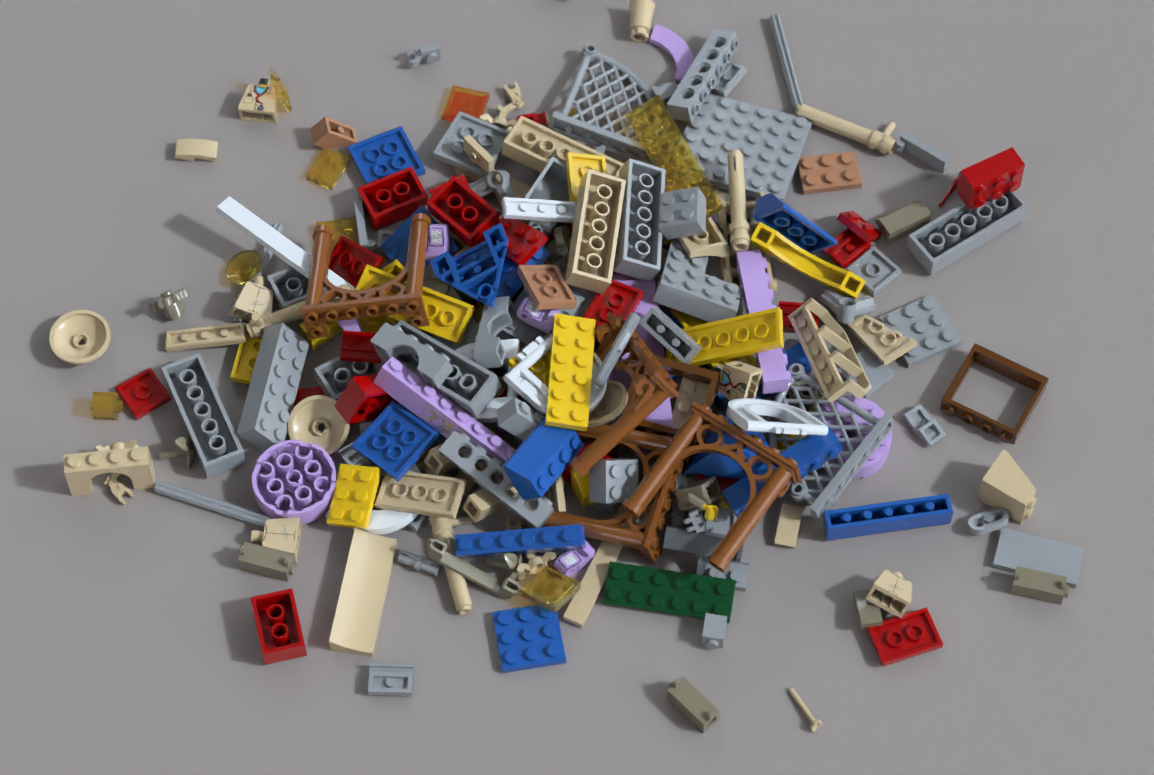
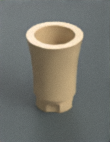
(640, 19)

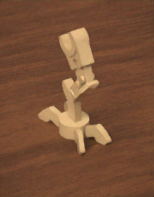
(515, 97)
(117, 488)
(535, 564)

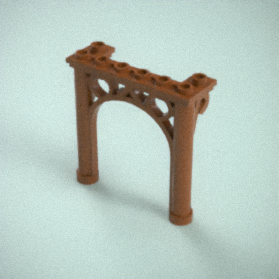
(365, 302)
(648, 391)
(692, 431)
(607, 530)

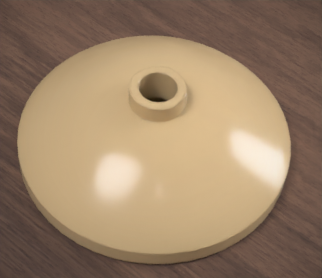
(79, 328)
(611, 405)
(310, 414)

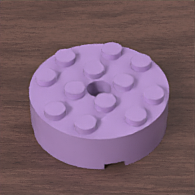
(879, 456)
(277, 475)

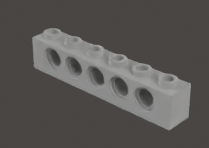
(703, 74)
(460, 441)

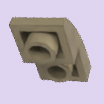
(868, 613)

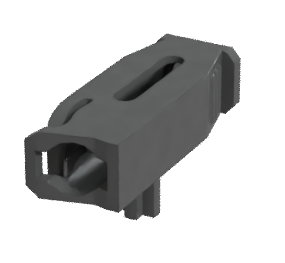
(700, 544)

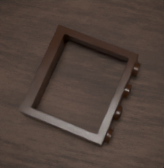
(1006, 368)
(681, 370)

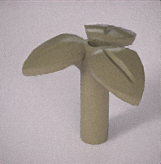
(184, 446)
(510, 562)

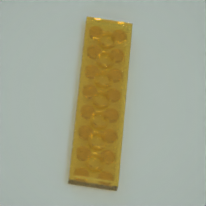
(670, 151)

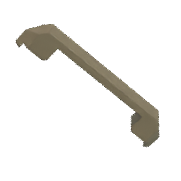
(437, 552)

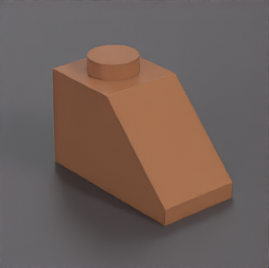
(332, 134)

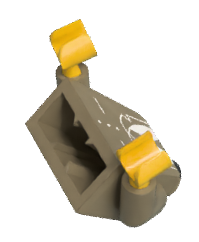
(699, 496)

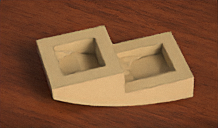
(196, 148)
(788, 525)

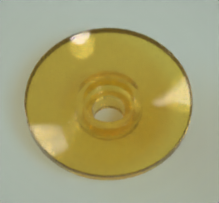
(243, 267)

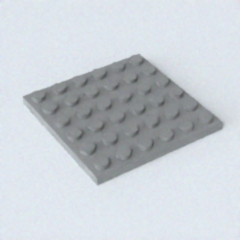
(766, 138)

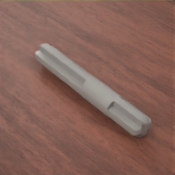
(616, 350)

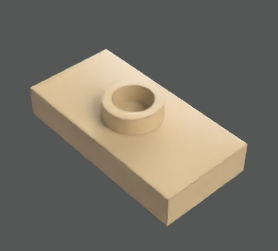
(478, 154)

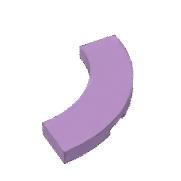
(676, 47)

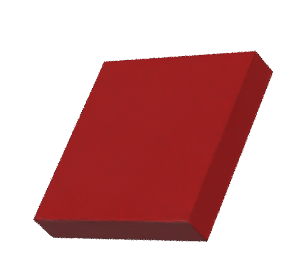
(143, 393)

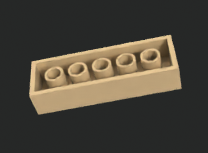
(595, 231)

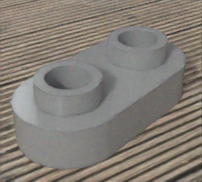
(988, 521)

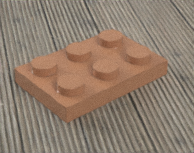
(829, 172)
(546, 287)

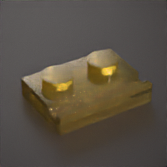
(328, 168)

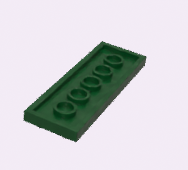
(668, 591)

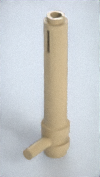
(874, 139)
(739, 227)
(285, 315)
(443, 531)

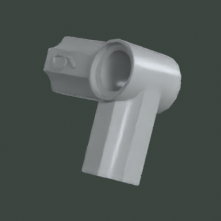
(489, 184)
(846, 307)

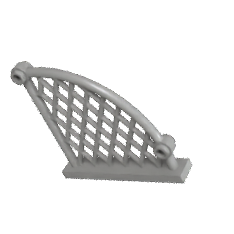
(594, 134)
(878, 431)

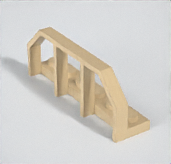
(819, 356)

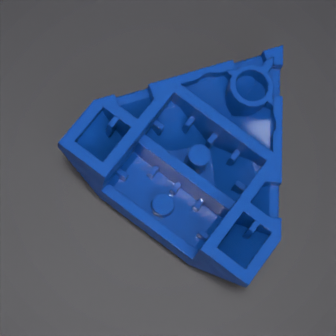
(477, 269)
(719, 465)

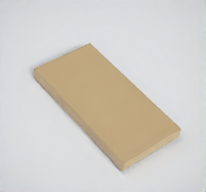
(421, 494)

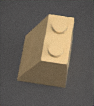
(1008, 488)

